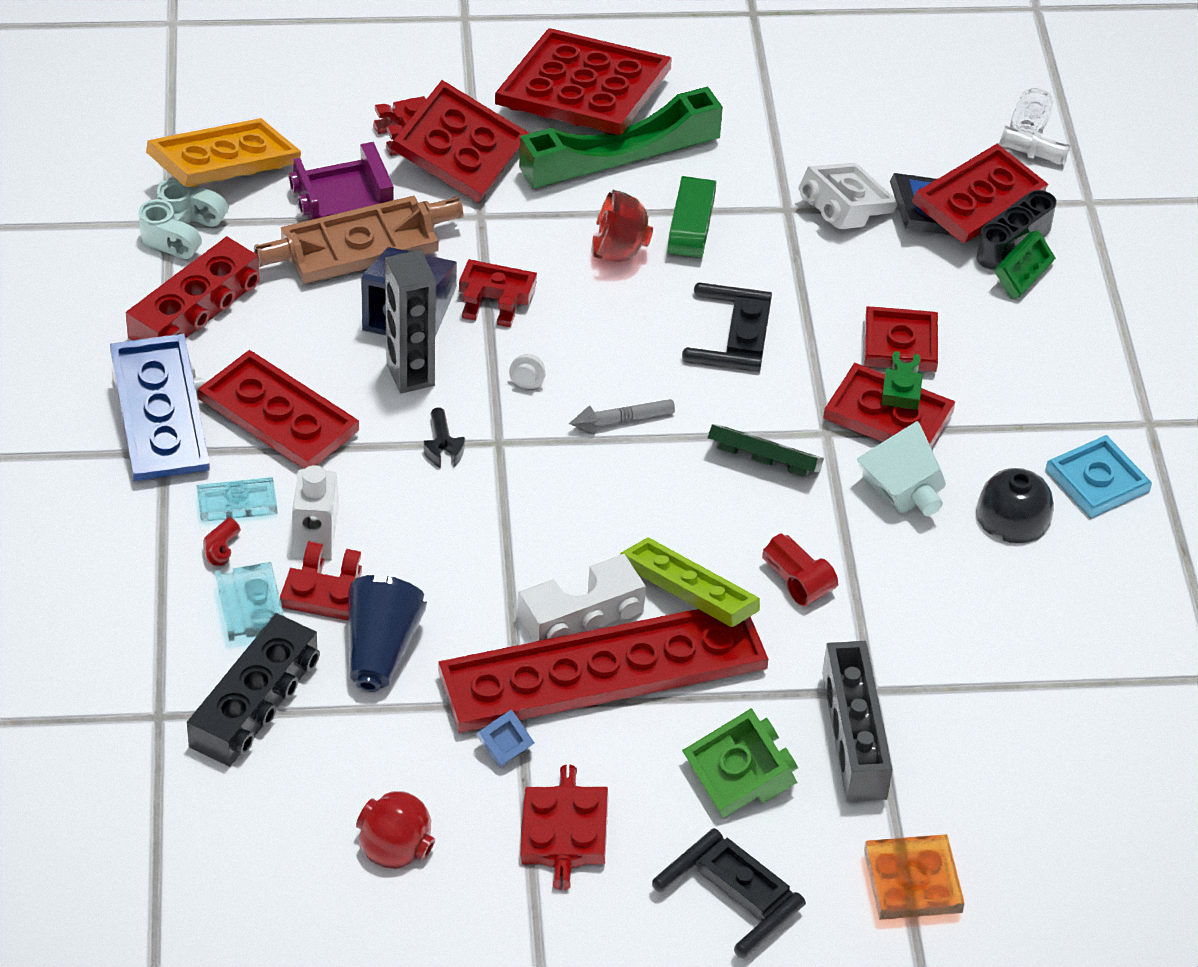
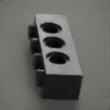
(253, 690)

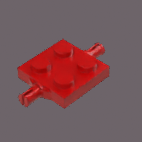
(564, 826)

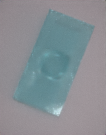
(237, 499)

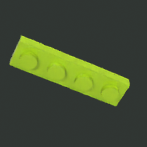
(692, 582)

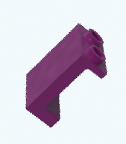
(342, 185)

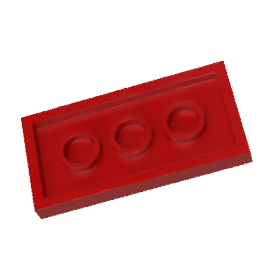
(977, 192)
(278, 410)

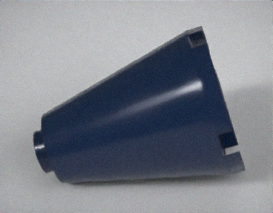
(381, 627)

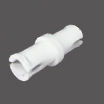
(1034, 145)

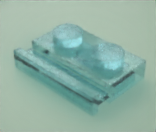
(248, 598)

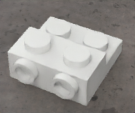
(845, 194)

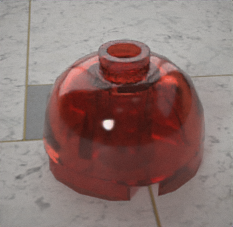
(621, 228)

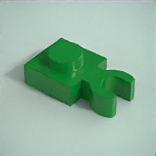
(902, 383)

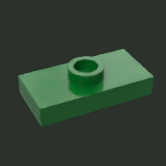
(1024, 264)

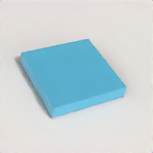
(1098, 476)

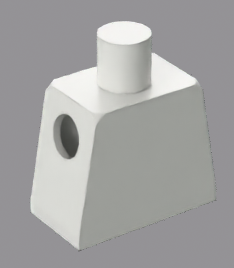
(318, 497)

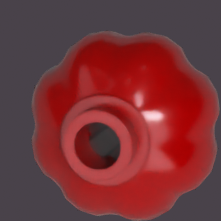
(395, 829)

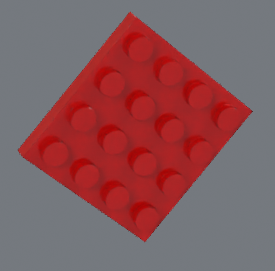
(583, 81)

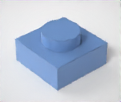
(505, 738)

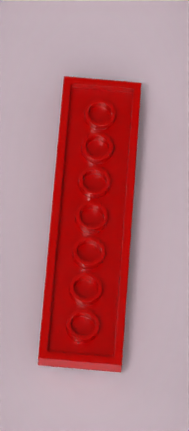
(598, 667)

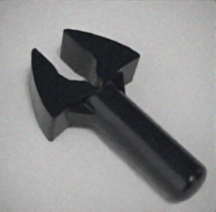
(442, 440)

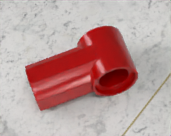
(804, 576)

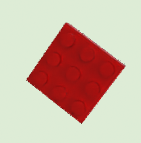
(459, 141)

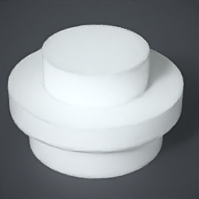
(527, 371)

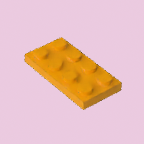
(222, 152)

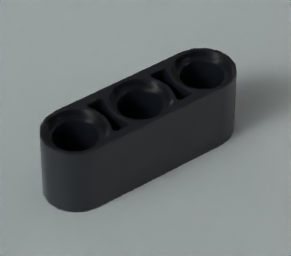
(1011, 226)

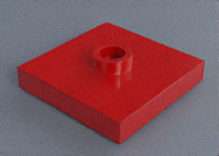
(903, 332)

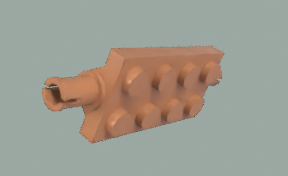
(358, 237)

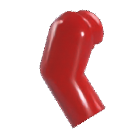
(216, 542)

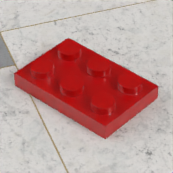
(859, 408)

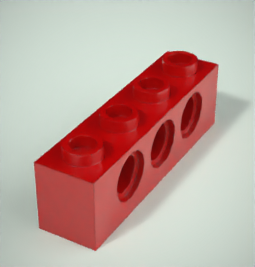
(195, 292)

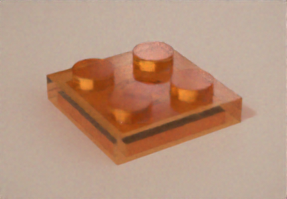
(913, 876)

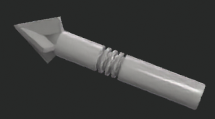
(589, 420)

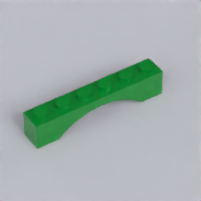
(559, 156)

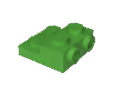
(741, 763)

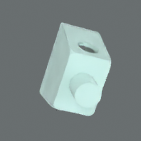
(905, 471)

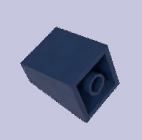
(374, 290)

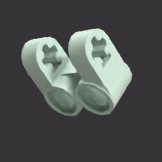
(167, 218)

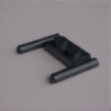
(746, 331)
(741, 879)

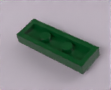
(764, 450)

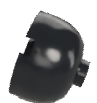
(1015, 505)

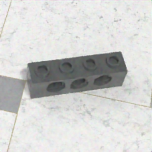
(410, 320)
(856, 721)

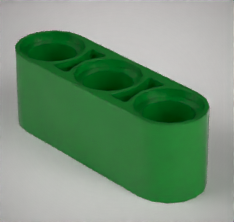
(691, 217)

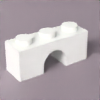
(612, 595)

